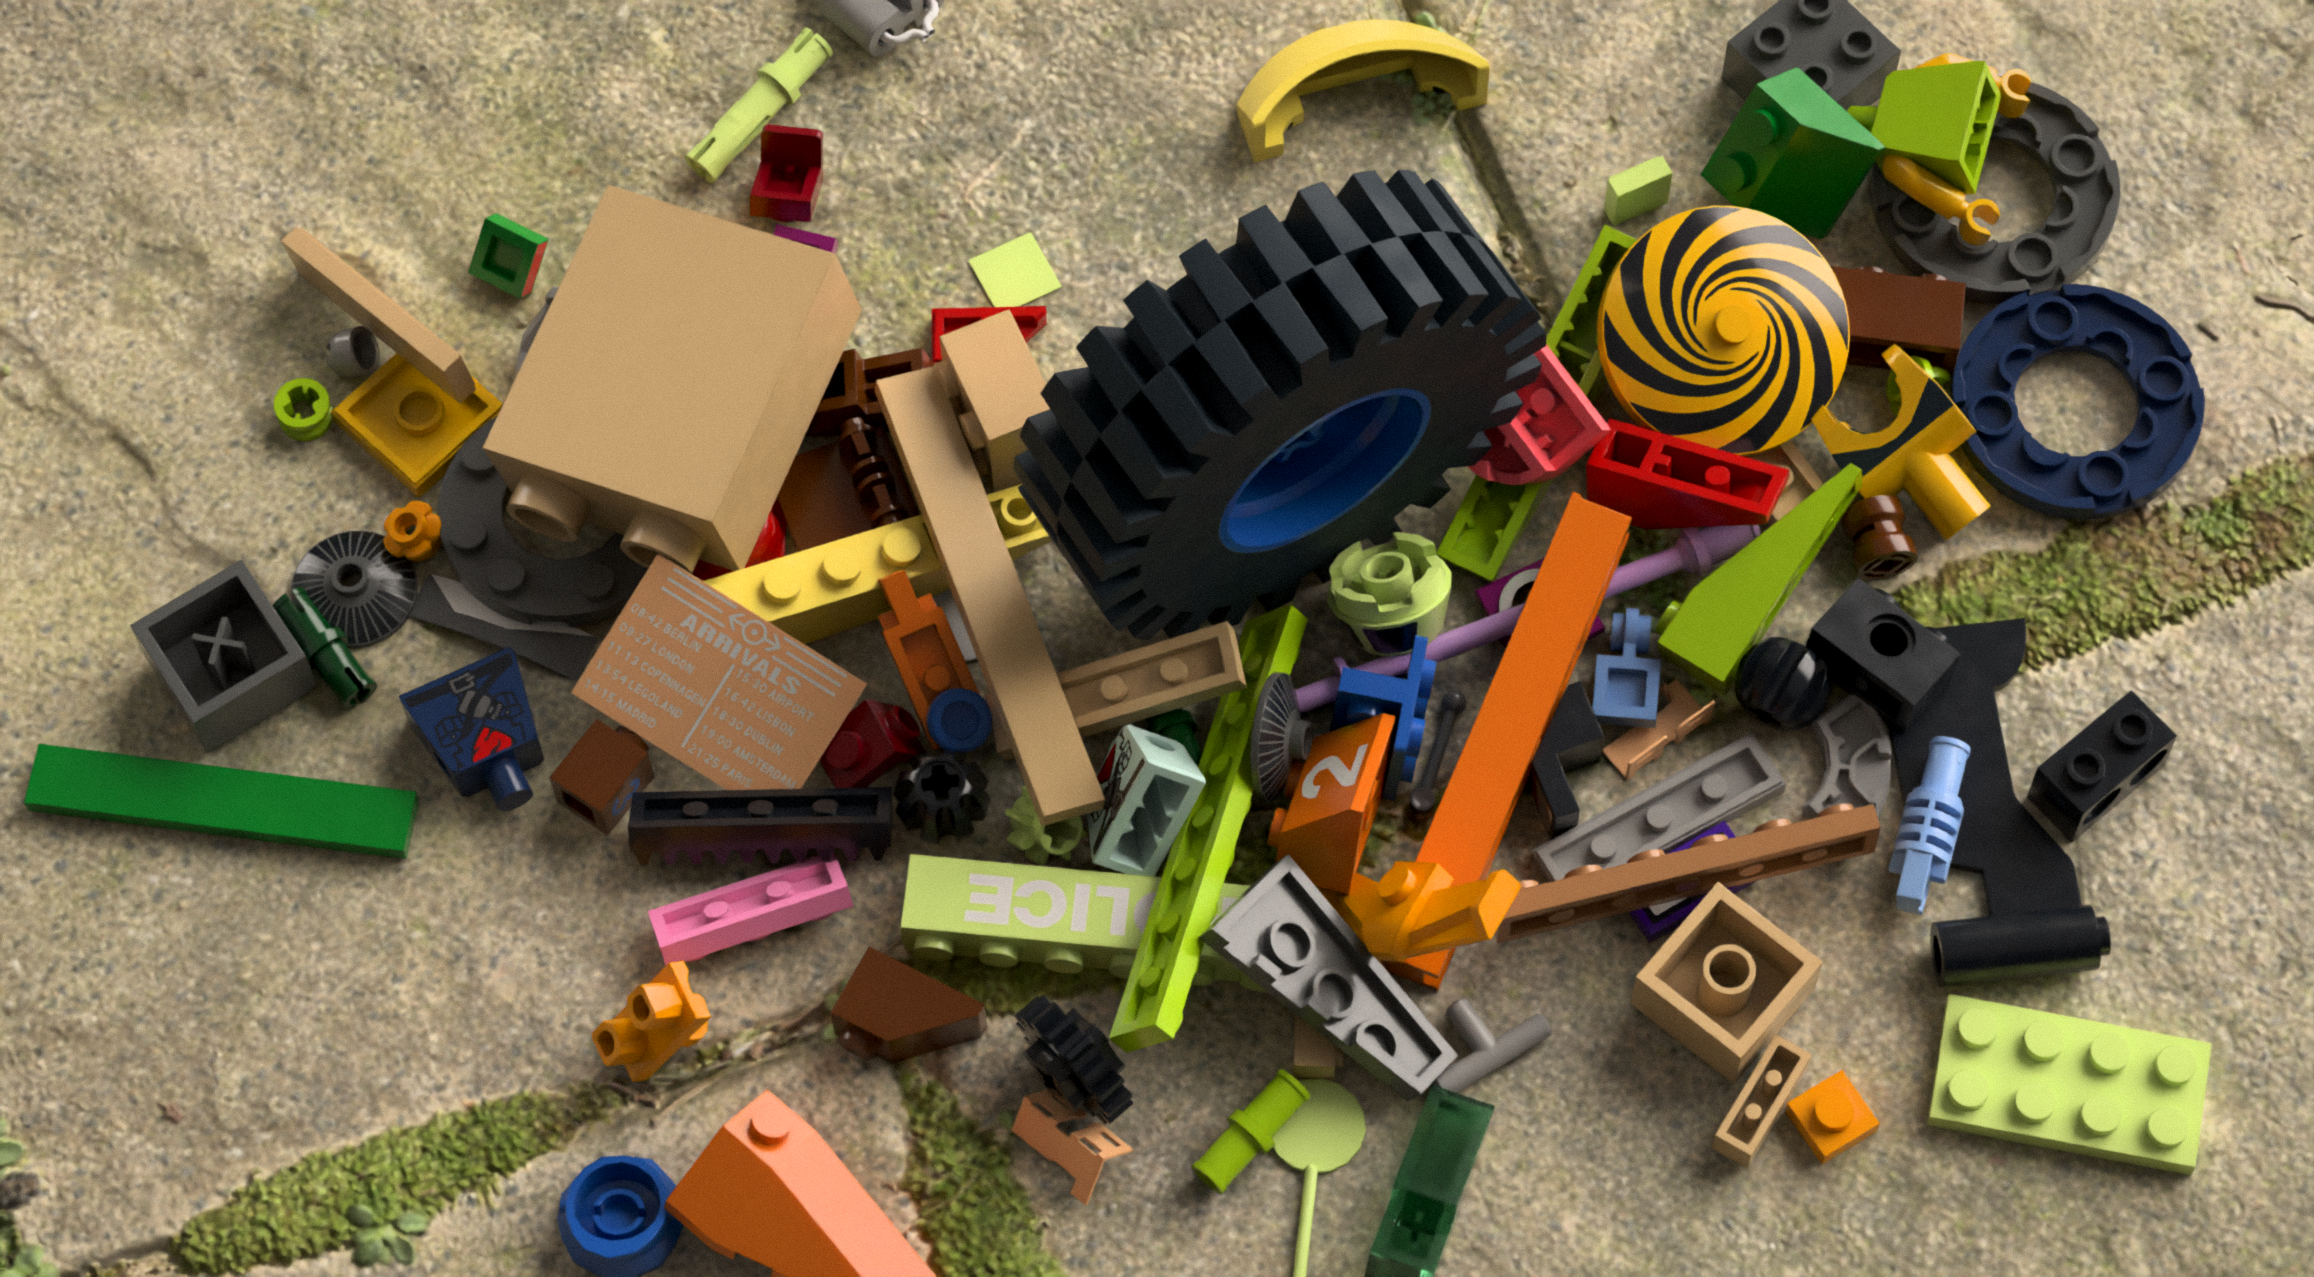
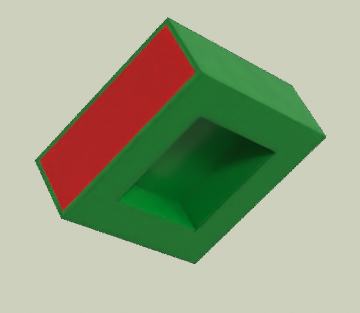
(508, 255)

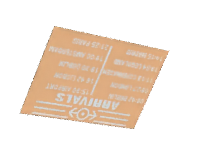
(717, 684)

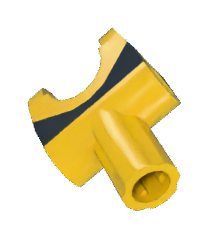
(1912, 450)

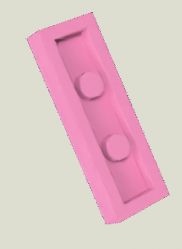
(750, 909)

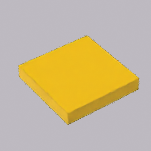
(412, 422)

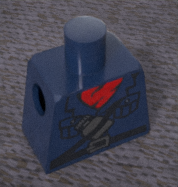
(479, 728)

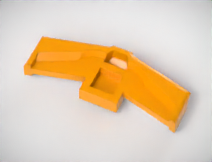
(1419, 913)

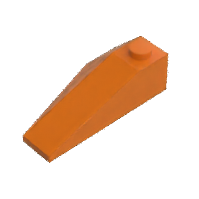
(787, 1202)

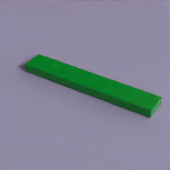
(222, 801)

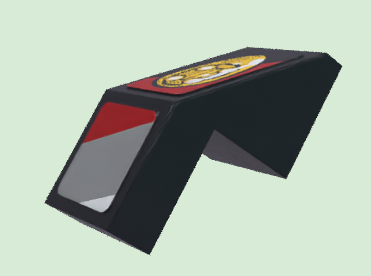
(1568, 744)

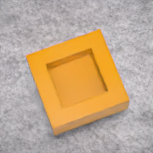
(1832, 1117)

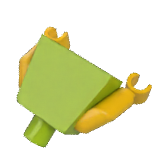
(1939, 131)

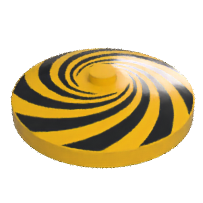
(1723, 330)

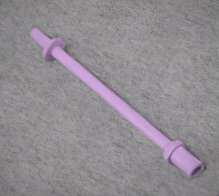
(1692, 552)

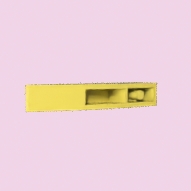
(838, 583)

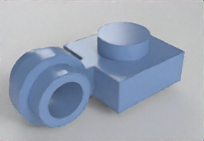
(1627, 685)

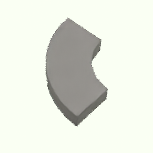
(1854, 757)

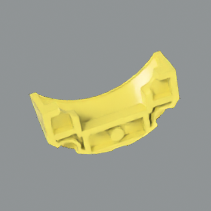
(1351, 55)

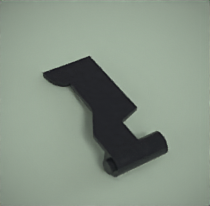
(2027, 878)

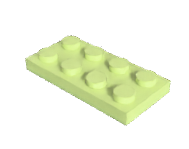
(2070, 1084)

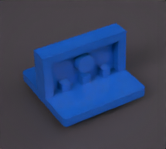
(1371, 694)

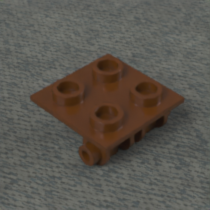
(845, 488)

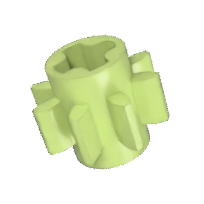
(1040, 840)

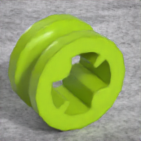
(294, 392)

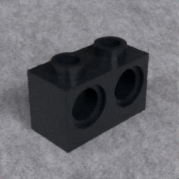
(2101, 766)

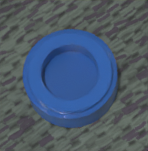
(958, 720)

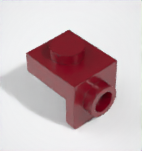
(788, 174)
(870, 744)

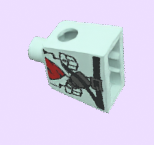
(1147, 796)

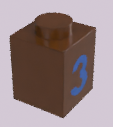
(602, 774)

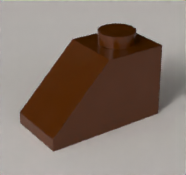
(902, 1012)

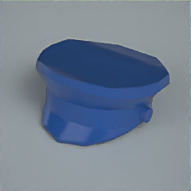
(617, 1217)

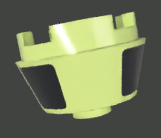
(1390, 593)

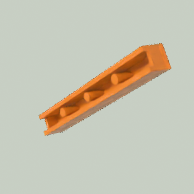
(1520, 706)

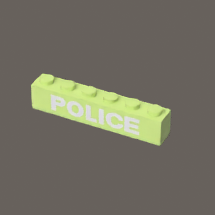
(1040, 916)

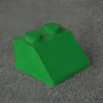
(1793, 155)

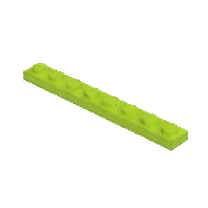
(1205, 844)

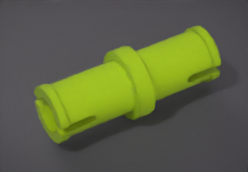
(1250, 1131)

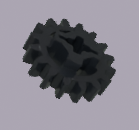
(1074, 1059)

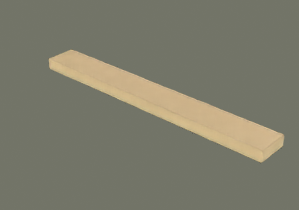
(989, 597)

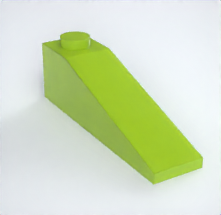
(1748, 591)

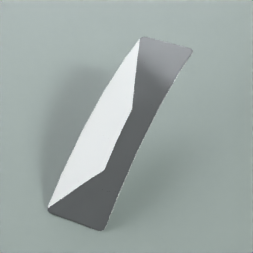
(544, 642)

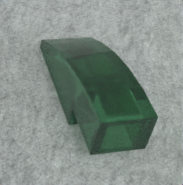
(1430, 1186)

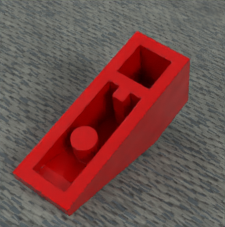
(1678, 481)

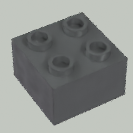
(1823, 40)
(224, 656)

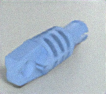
(1929, 824)

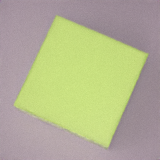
(1637, 190)

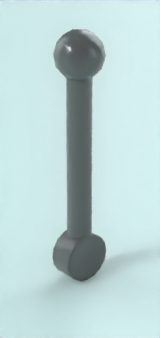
(1423, 798)

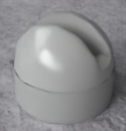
(353, 352)

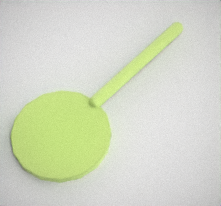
(1319, 1140)

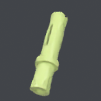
(776, 86)

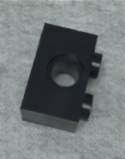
(1893, 686)

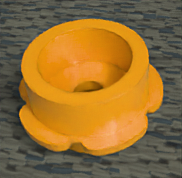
(423, 541)

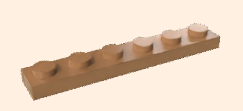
(1660, 878)

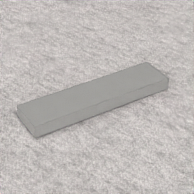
(1668, 811)

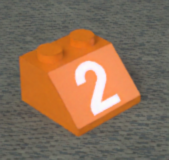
(1334, 802)

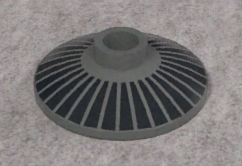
(374, 605)
(1277, 737)

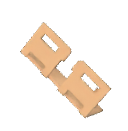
(1673, 723)
(1067, 1151)

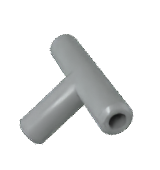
(1487, 1051)

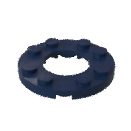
(2105, 326)

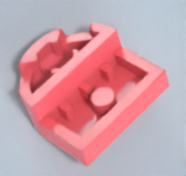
(1548, 431)

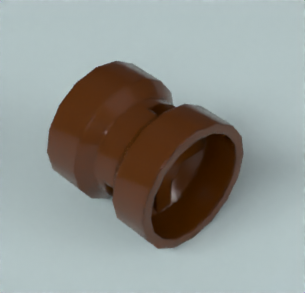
(1878, 537)

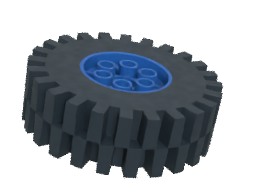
(1278, 403)

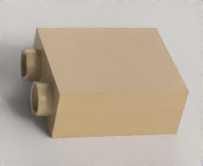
(671, 382)

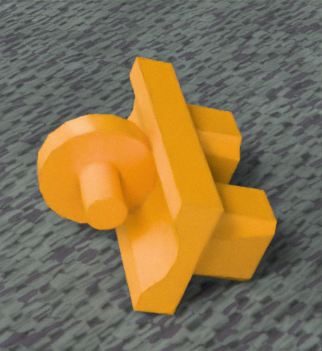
(653, 1024)

